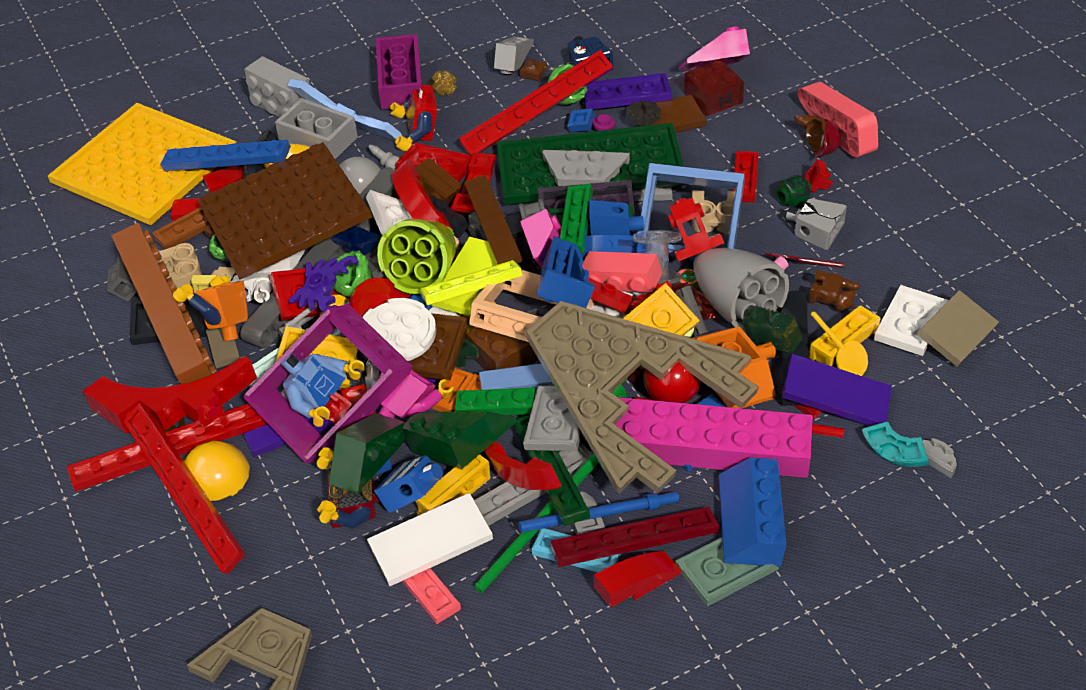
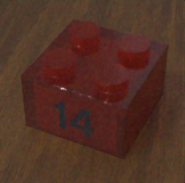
(714, 87)

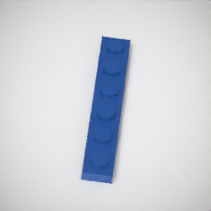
(225, 155)

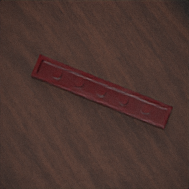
(633, 536)

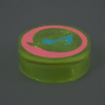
(688, 276)

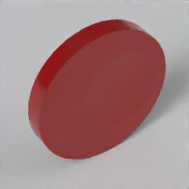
(374, 293)

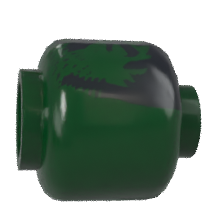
(793, 191)

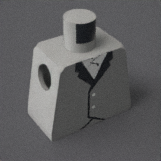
(818, 221)

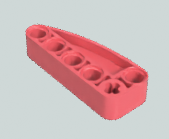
(855, 123)

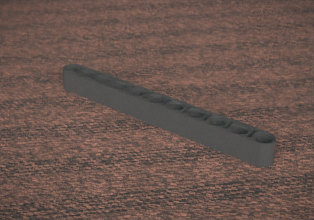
(264, 323)

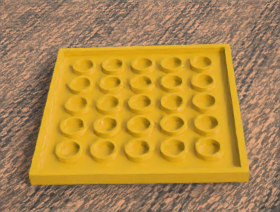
(124, 163)

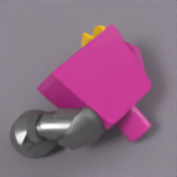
(411, 395)

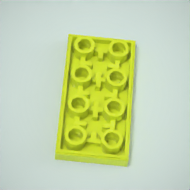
(473, 257)

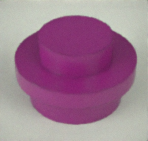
(603, 122)

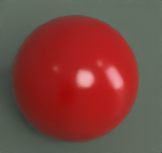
(675, 387)

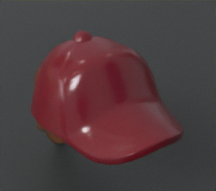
(820, 134)

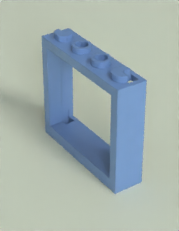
(697, 177)

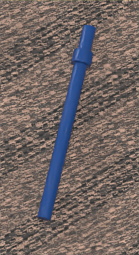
(649, 502)

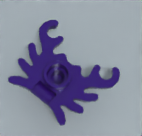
(321, 282)

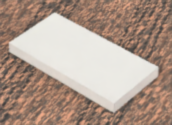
(429, 539)

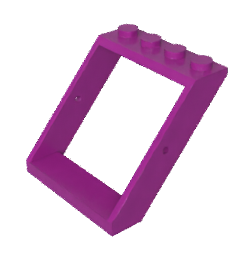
(292, 425)

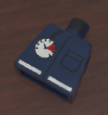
(583, 48)

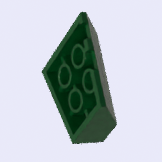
(454, 436)

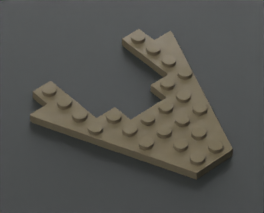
(595, 352)

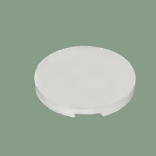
(404, 326)

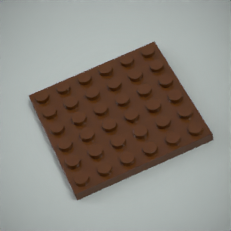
(283, 209)

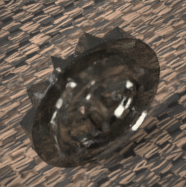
(636, 116)

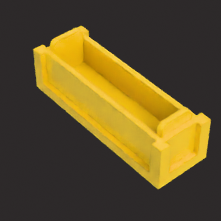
(855, 327)
(455, 484)

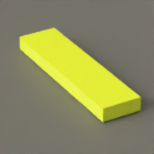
(470, 282)

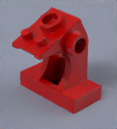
(683, 211)

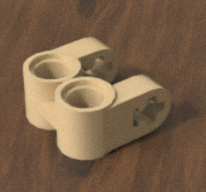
(715, 216)
(181, 263)

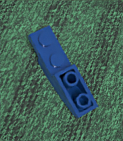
(612, 243)

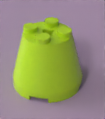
(416, 254)

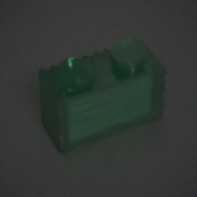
(772, 327)

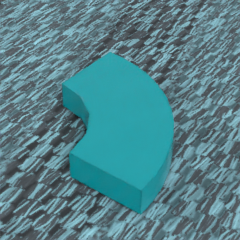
(895, 448)

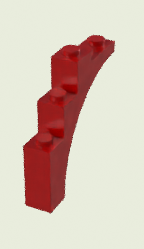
(197, 400)

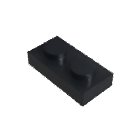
(456, 220)

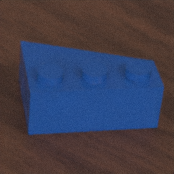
(564, 275)

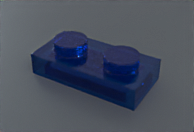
(357, 239)

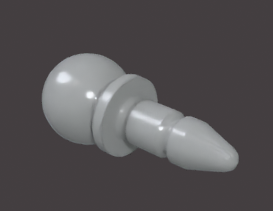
(387, 159)

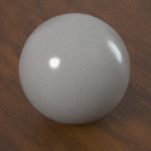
(360, 171)

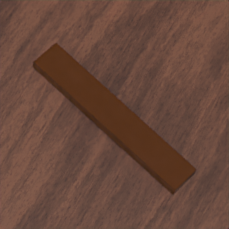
(492, 220)

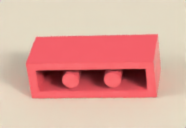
(624, 270)

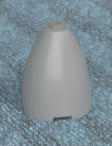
(739, 281)

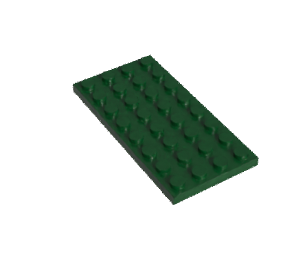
(526, 171)

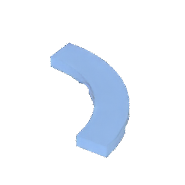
(365, 123)

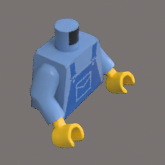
(314, 381)

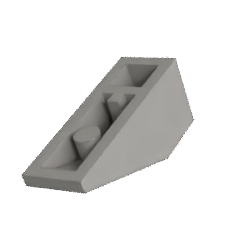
(511, 53)

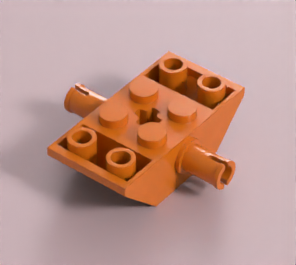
(758, 369)

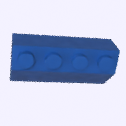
(752, 513)

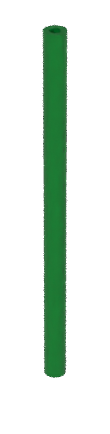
(525, 537)

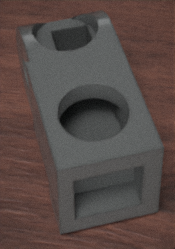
(119, 281)

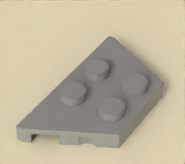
(584, 166)

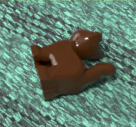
(829, 290)

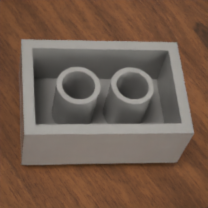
(269, 88)
(313, 123)

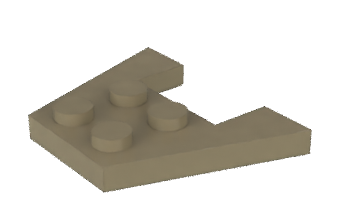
(263, 644)

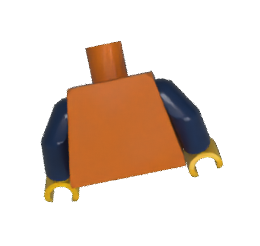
(220, 305)

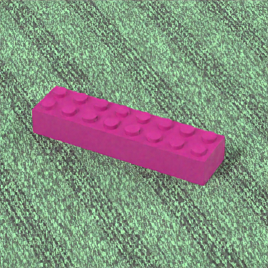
(719, 435)

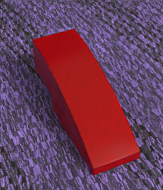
(635, 577)

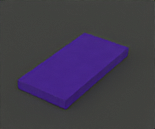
(627, 90)
(836, 391)

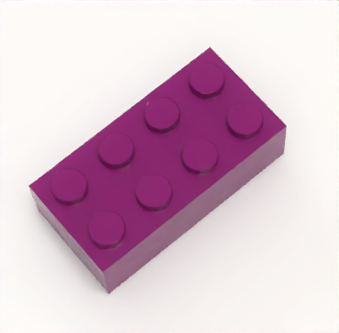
(397, 68)

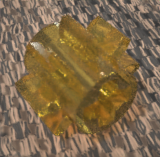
(444, 82)

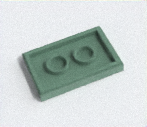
(714, 578)

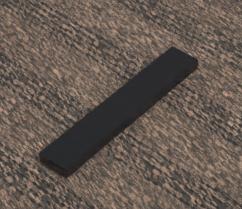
(796, 306)

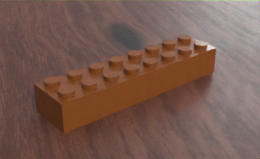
(165, 312)

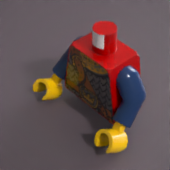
(420, 116)

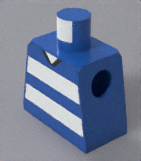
(418, 474)

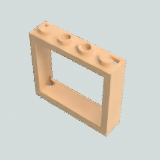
(505, 319)

